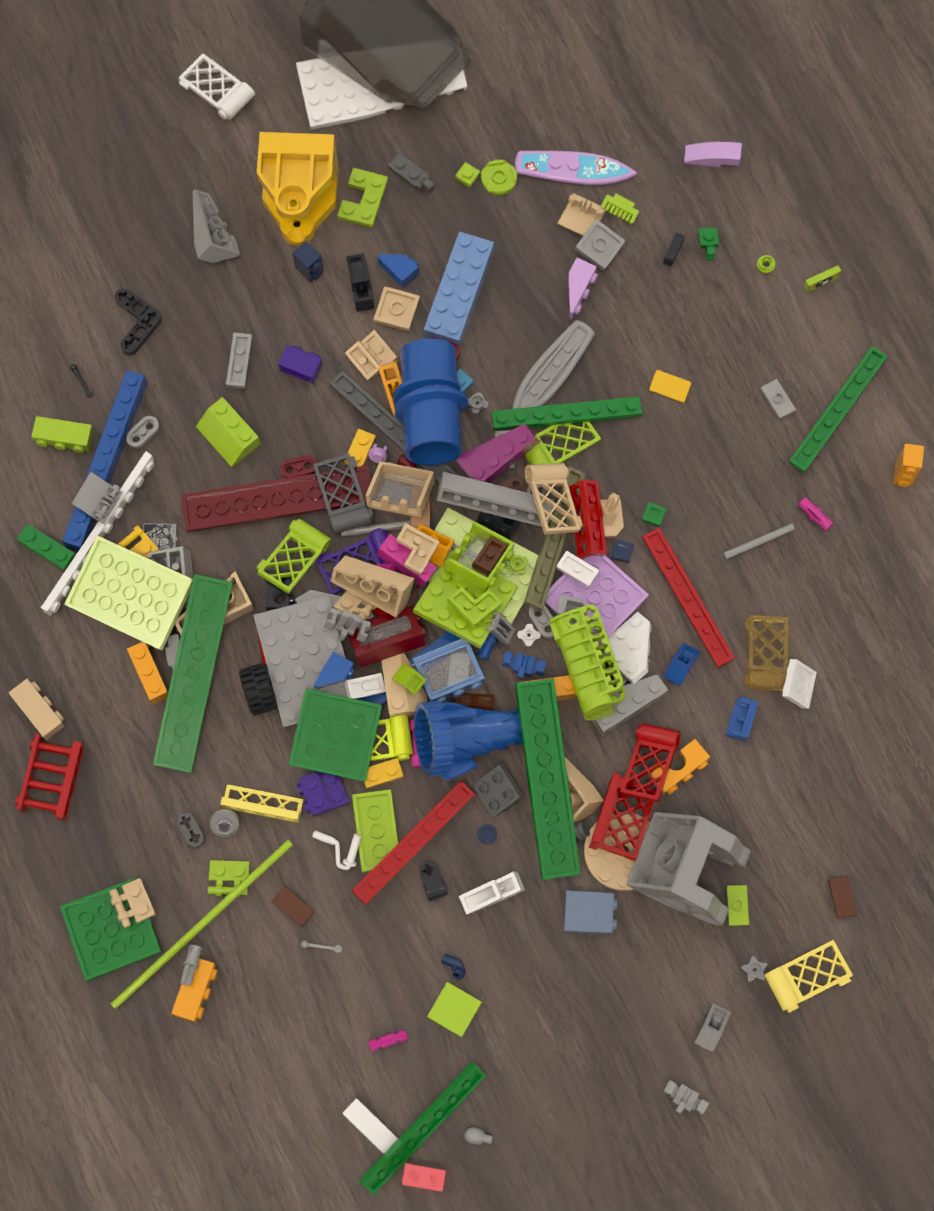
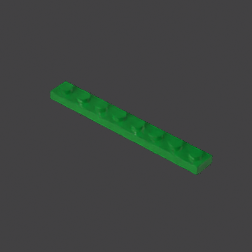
(837, 409)
(566, 413)
(422, 1128)

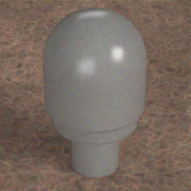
(477, 1136)

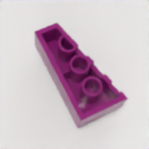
(497, 455)

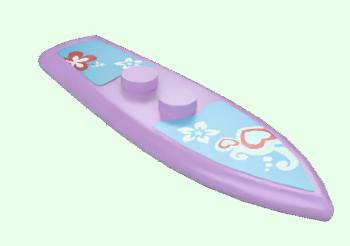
(572, 167)

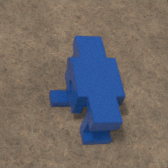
(523, 664)

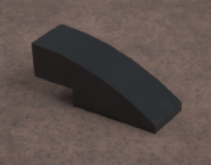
(360, 282)

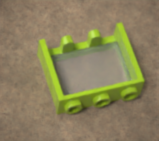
(470, 548)

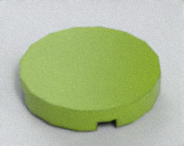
(498, 177)

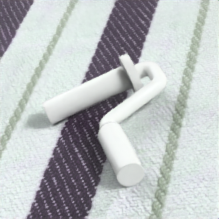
(352, 852)

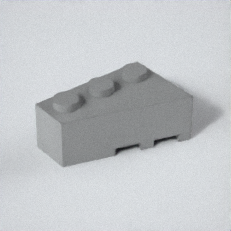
(177, 559)

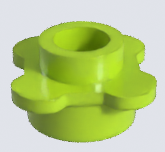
(517, 559)

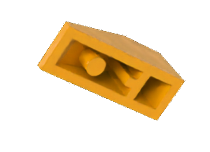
(391, 379)

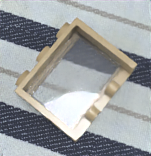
(400, 489)

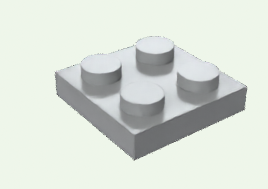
(599, 244)

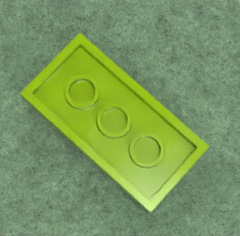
(376, 825)

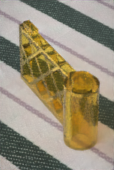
(763, 676)

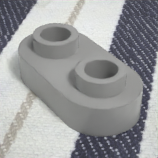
(140, 431)
(542, 621)

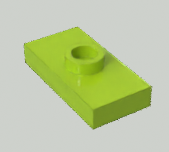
(738, 905)

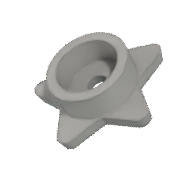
(754, 964)

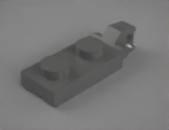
(410, 173)

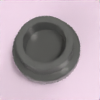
(582, 830)

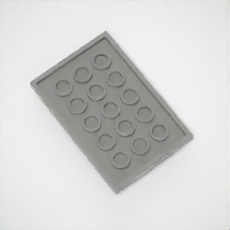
(297, 651)

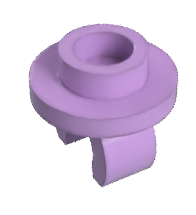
(377, 454)

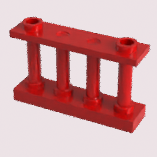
(64, 790)

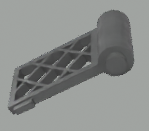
(345, 517)

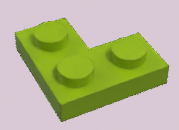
(474, 610)

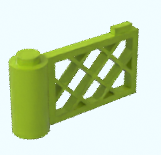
(540, 453)
(305, 536)

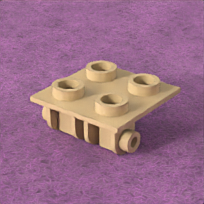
(580, 214)

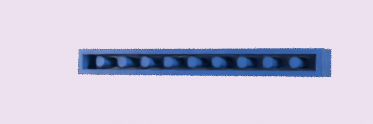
(108, 451)

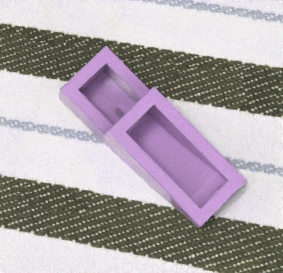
(713, 154)

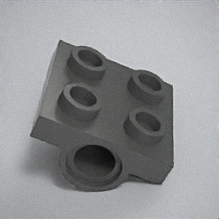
(497, 790)

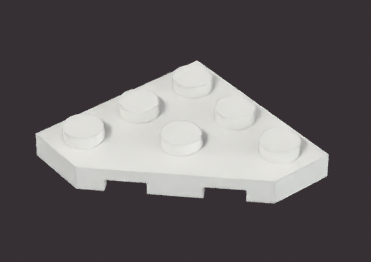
(632, 647)

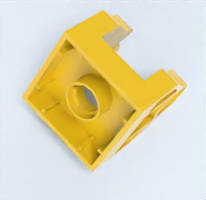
(298, 181)

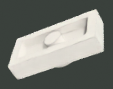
(577, 569)
(365, 686)

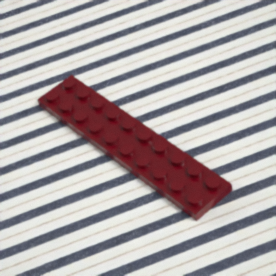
(267, 500)

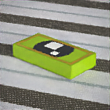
(822, 279)

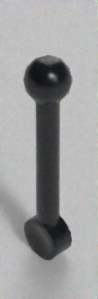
(88, 392)

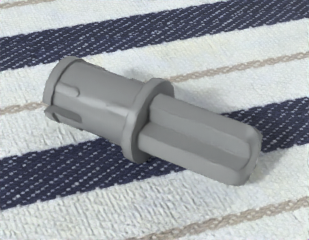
(190, 964)

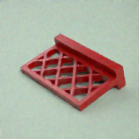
(605, 817)

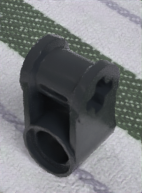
(433, 884)

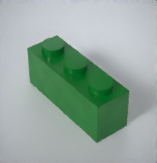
(45, 548)

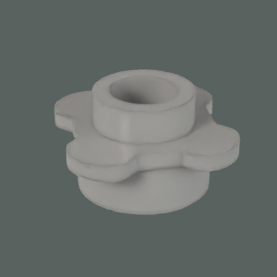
(478, 397)

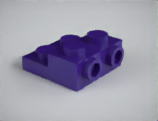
(322, 792)

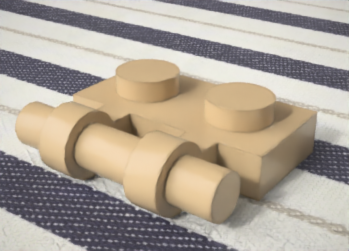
(352, 603)
(138, 900)

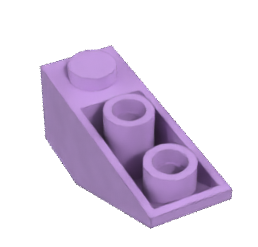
(579, 280)

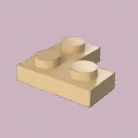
(421, 545)

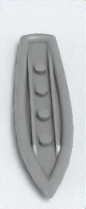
(553, 366)

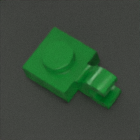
(708, 239)

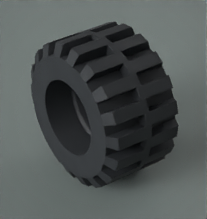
(258, 689)

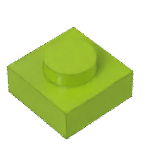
(467, 175)

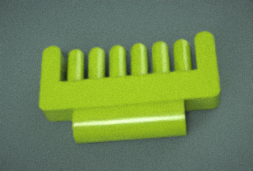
(621, 204)

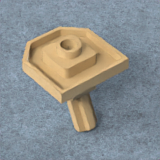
(612, 515)

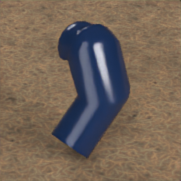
(456, 966)

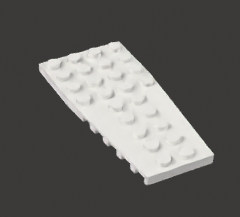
(337, 99)

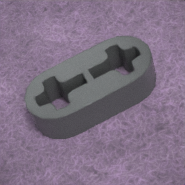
(194, 828)

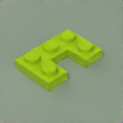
(374, 188)

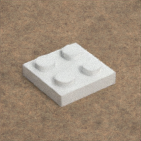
(799, 683)

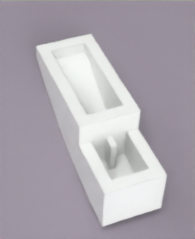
(492, 892)
(370, 1126)

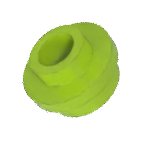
(766, 259)

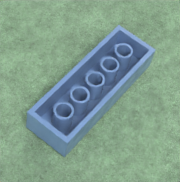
(459, 288)

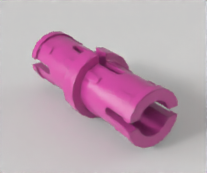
(815, 514)

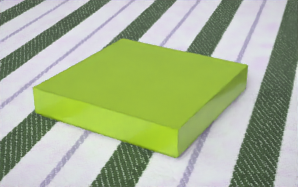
(454, 1009)

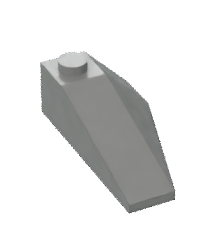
(210, 233)

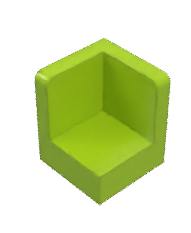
(409, 679)

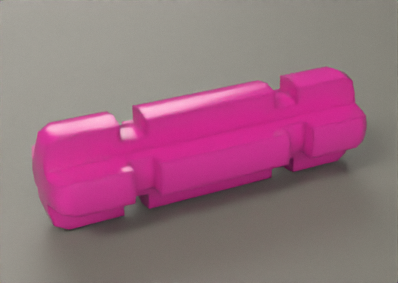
(388, 1040)

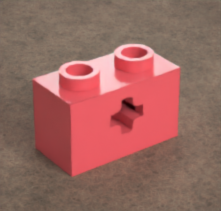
(424, 1177)

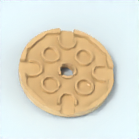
(610, 868)

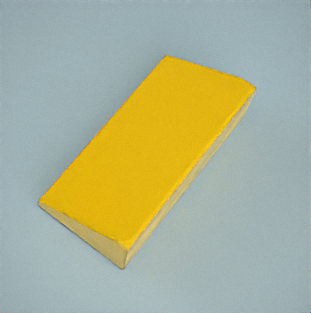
(670, 386)

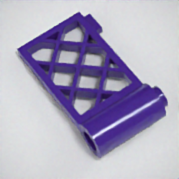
(374, 542)

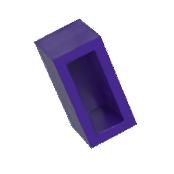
(300, 364)

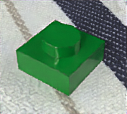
(653, 514)

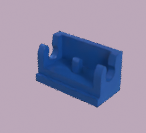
(741, 719)

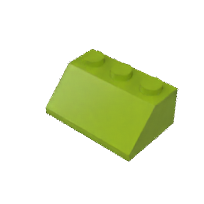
(227, 432)

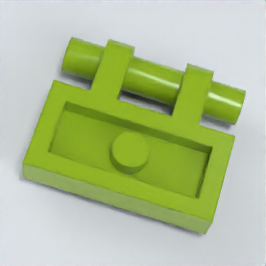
(227, 872)

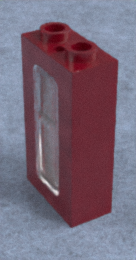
(389, 637)

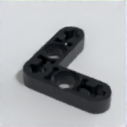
(142, 316)

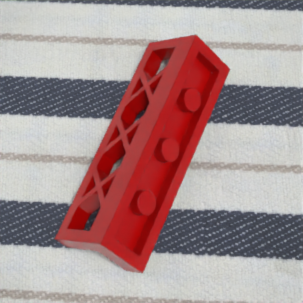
(591, 519)

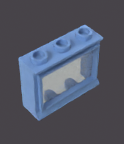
(449, 671)

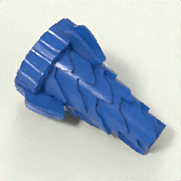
(454, 734)

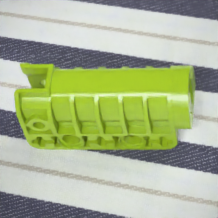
(586, 662)

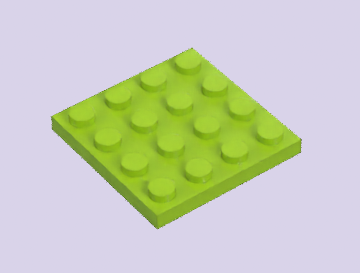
(436, 609)

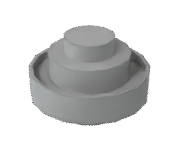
(224, 823)

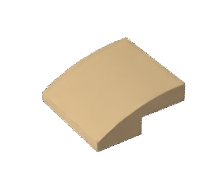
(370, 355)

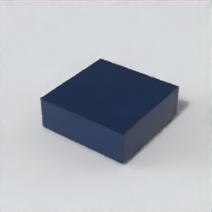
(622, 551)

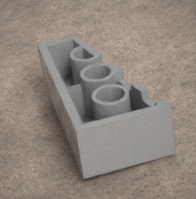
(638, 698)

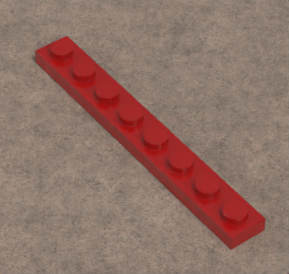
(688, 598)
(412, 843)

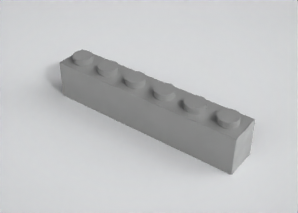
(490, 498)

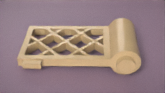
(552, 475)

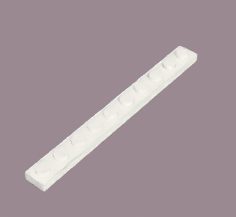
(63, 586)

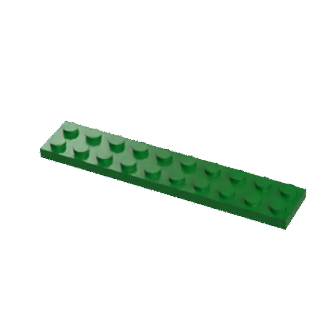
(192, 673)
(547, 779)

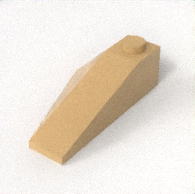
(399, 698)
(583, 794)

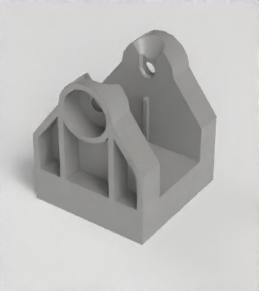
(674, 859)

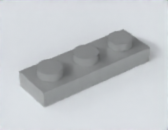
(239, 360)

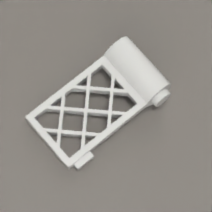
(230, 102)

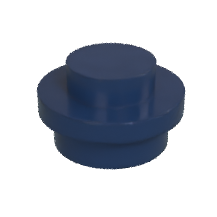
(487, 834)

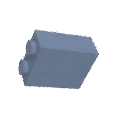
(590, 913)

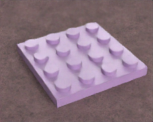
(610, 592)

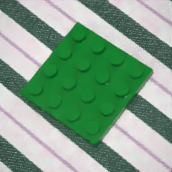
(335, 735)
(101, 939)

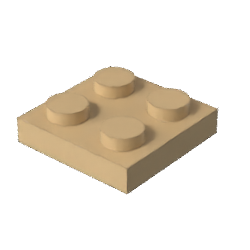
(396, 308)

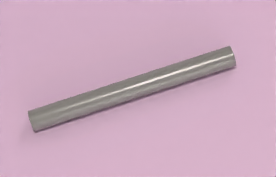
(367, 529)
(758, 541)

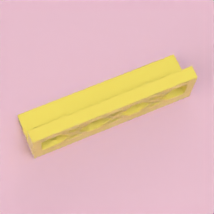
(259, 809)

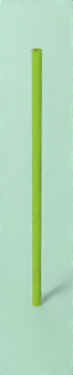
(201, 924)

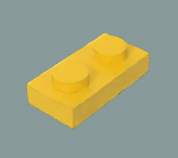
(360, 447)
(383, 773)

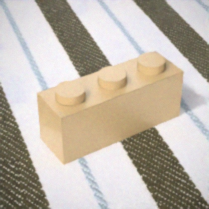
(37, 709)

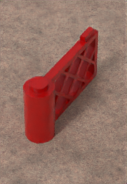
(660, 740)

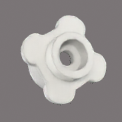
(528, 630)

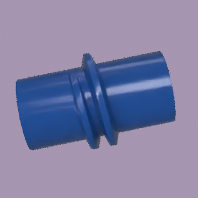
(430, 402)

